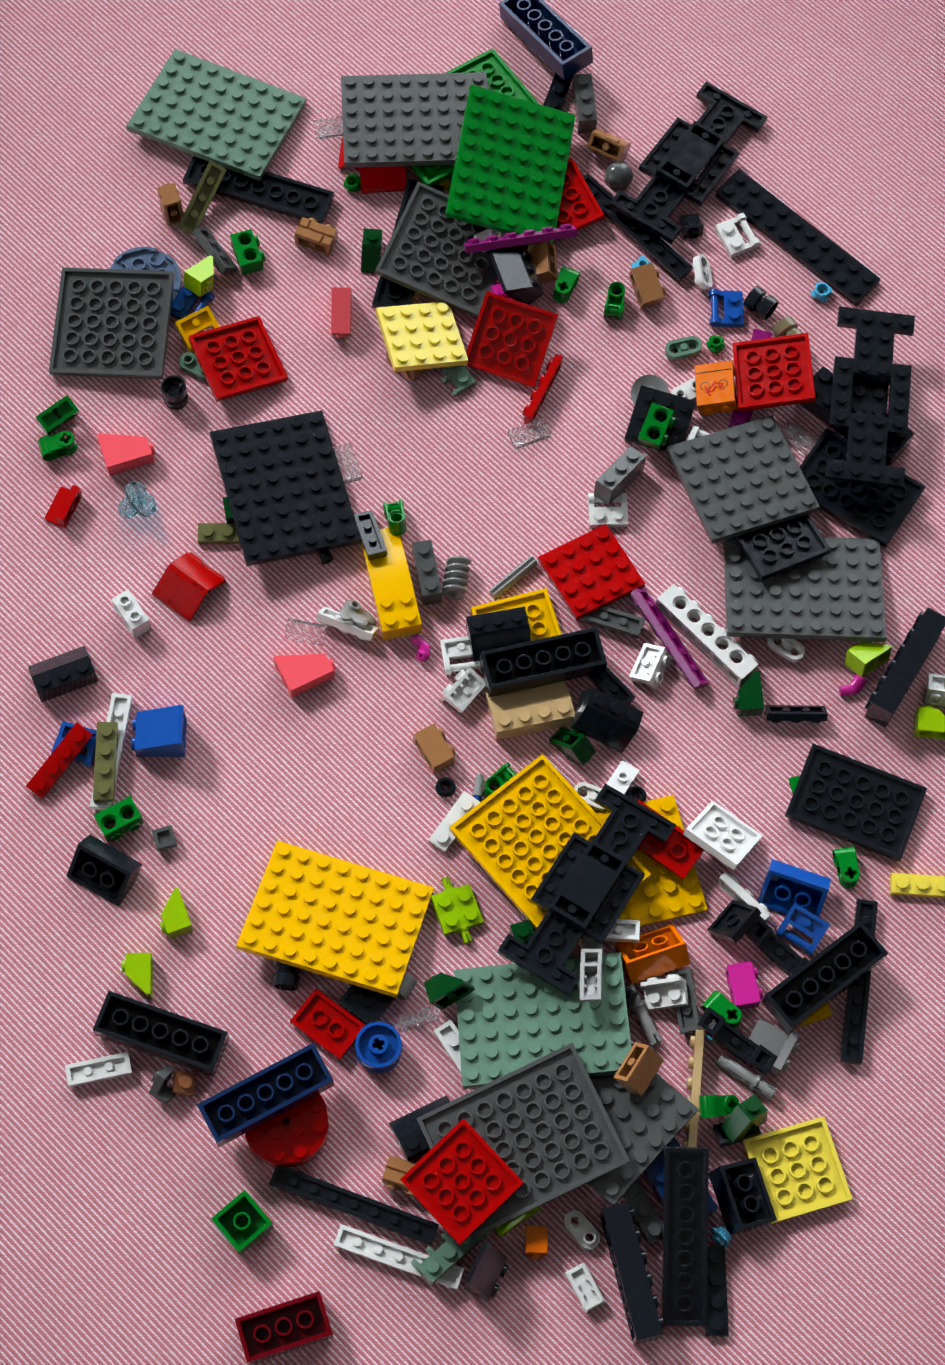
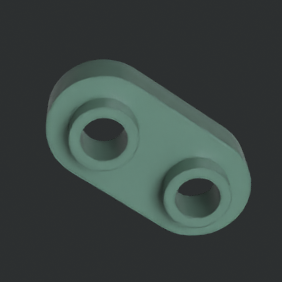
(682, 348)
(192, 367)

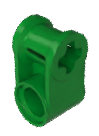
(565, 284)
(615, 303)
(56, 445)
(395, 517)
(499, 778)
(846, 863)
(724, 1007)
(717, 1105)

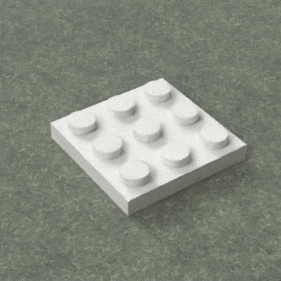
(722, 835)

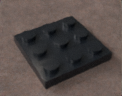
(683, 413)

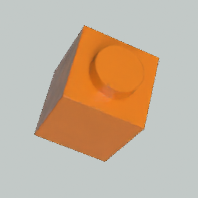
(536, 1241)

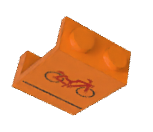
(715, 387)

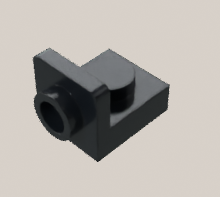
(691, 226)

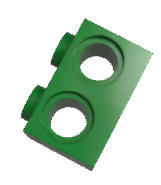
(246, 252)
(57, 415)
(652, 425)
(116, 814)

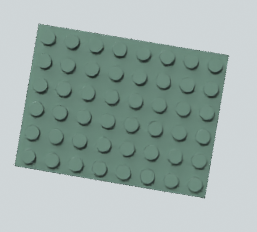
(216, 114)
(522, 1018)

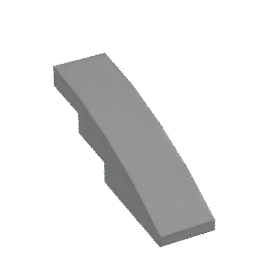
(591, 970)

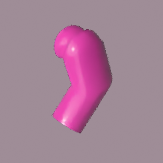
(423, 648)
(854, 688)

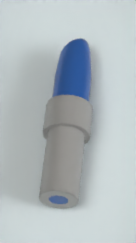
(477, 791)

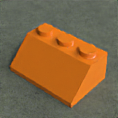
(654, 954)

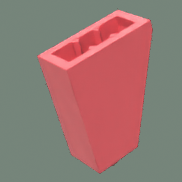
(341, 311)
(125, 452)
(304, 671)

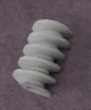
(454, 577)

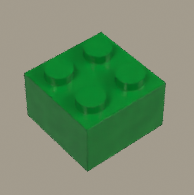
(242, 1222)

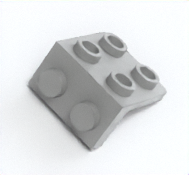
(777, 1042)

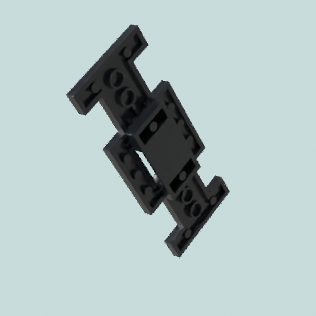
(682, 156)
(861, 397)
(579, 885)

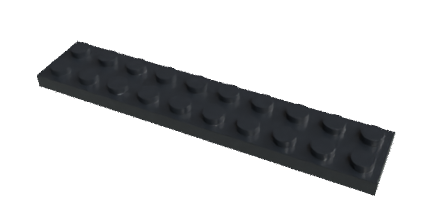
(797, 237)

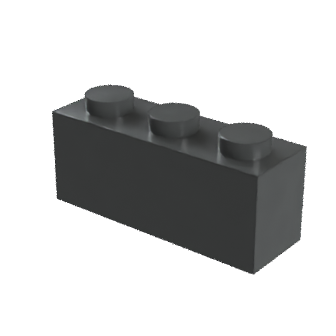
(584, 103)
(619, 475)
(427, 572)

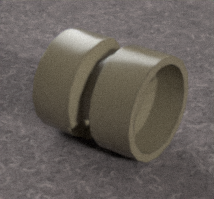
(786, 327)

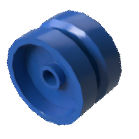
(376, 1035)

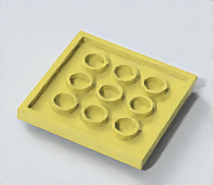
(421, 336)
(799, 1168)

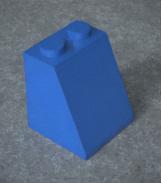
(160, 732)

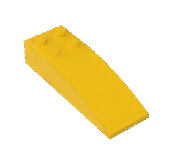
(393, 590)

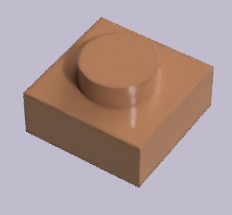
(183, 1083)

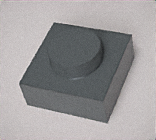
(164, 838)

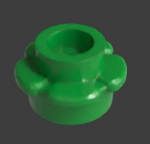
(352, 179)
(713, 347)

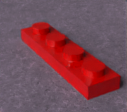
(545, 382)
(59, 760)

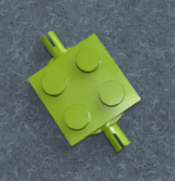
(456, 910)

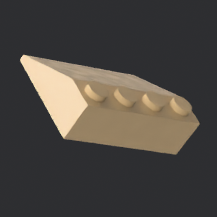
(530, 710)

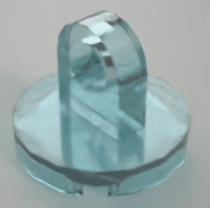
(139, 501)

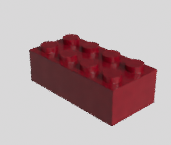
(283, 1328)

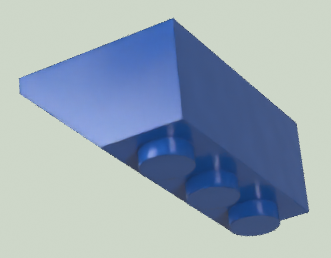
(790, 884)

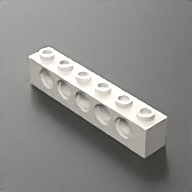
(708, 644)

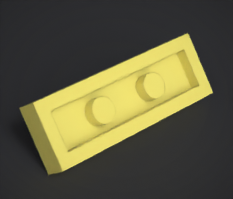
(917, 885)

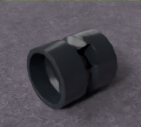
(760, 302)
(174, 392)
(286, 977)

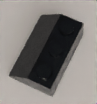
(516, 274)
(497, 630)
(63, 674)
(606, 719)
(103, 869)
(409, 1133)
(742, 1196)

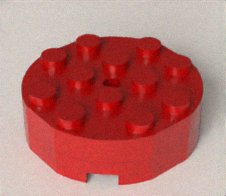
(292, 1143)

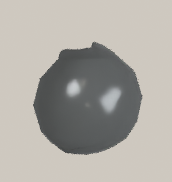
(618, 175)

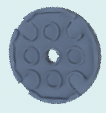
(149, 259)

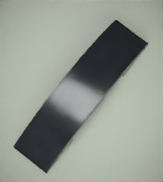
(774, 947)
(736, 1042)

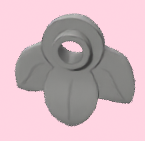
(353, 611)

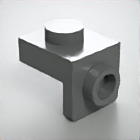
(159, 1088)

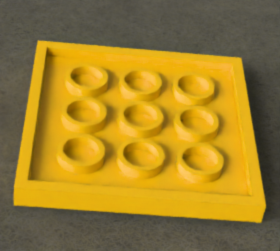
(538, 609)

